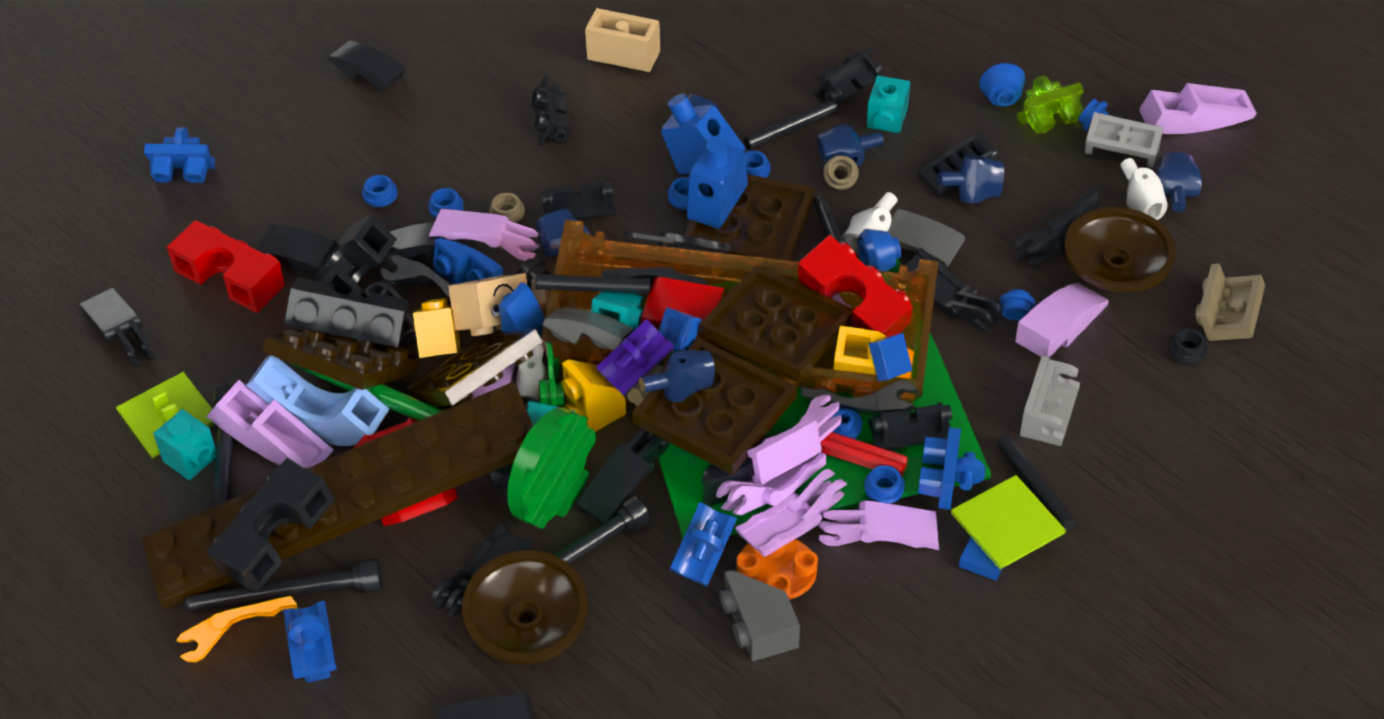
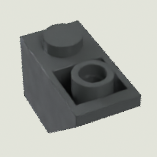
(761, 614)

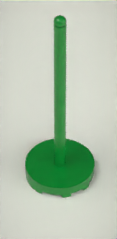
(548, 465)

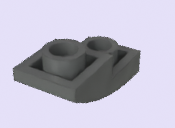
(919, 231)
(574, 324)

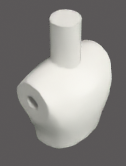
(1144, 190)
(872, 218)
(529, 375)

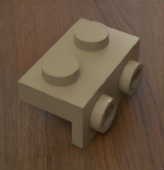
(1229, 305)

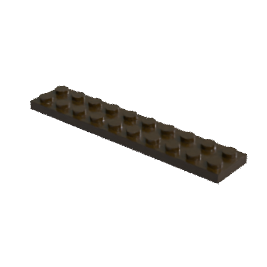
(365, 484)

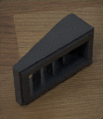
(953, 158)

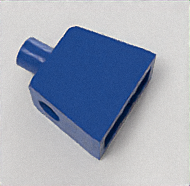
(690, 130)
(717, 172)

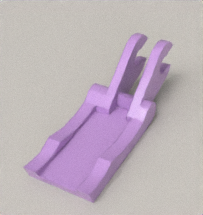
(487, 228)
(796, 444)
(749, 495)
(792, 516)
(881, 523)

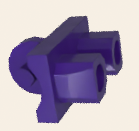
(635, 357)

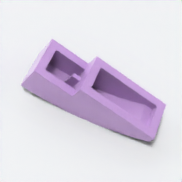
(1196, 109)
(1059, 319)
(267, 428)

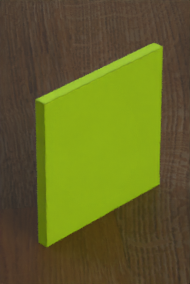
(159, 404)
(1008, 522)

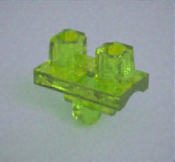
(1048, 99)

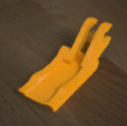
(211, 630)

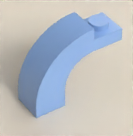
(333, 417)

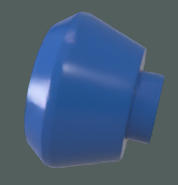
(1002, 84)
(878, 249)

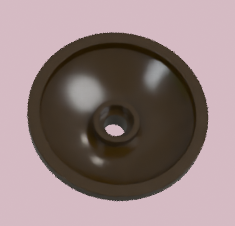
(1119, 249)
(520, 588)

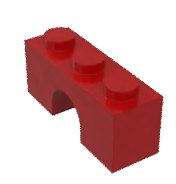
(836, 269)
(248, 276)

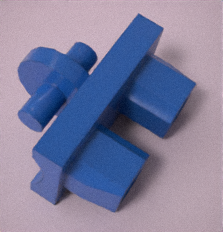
(179, 152)
(963, 470)
(703, 544)
(310, 642)

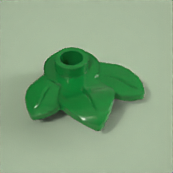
(550, 390)

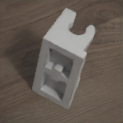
(1124, 137)
(1050, 402)

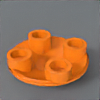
(788, 568)

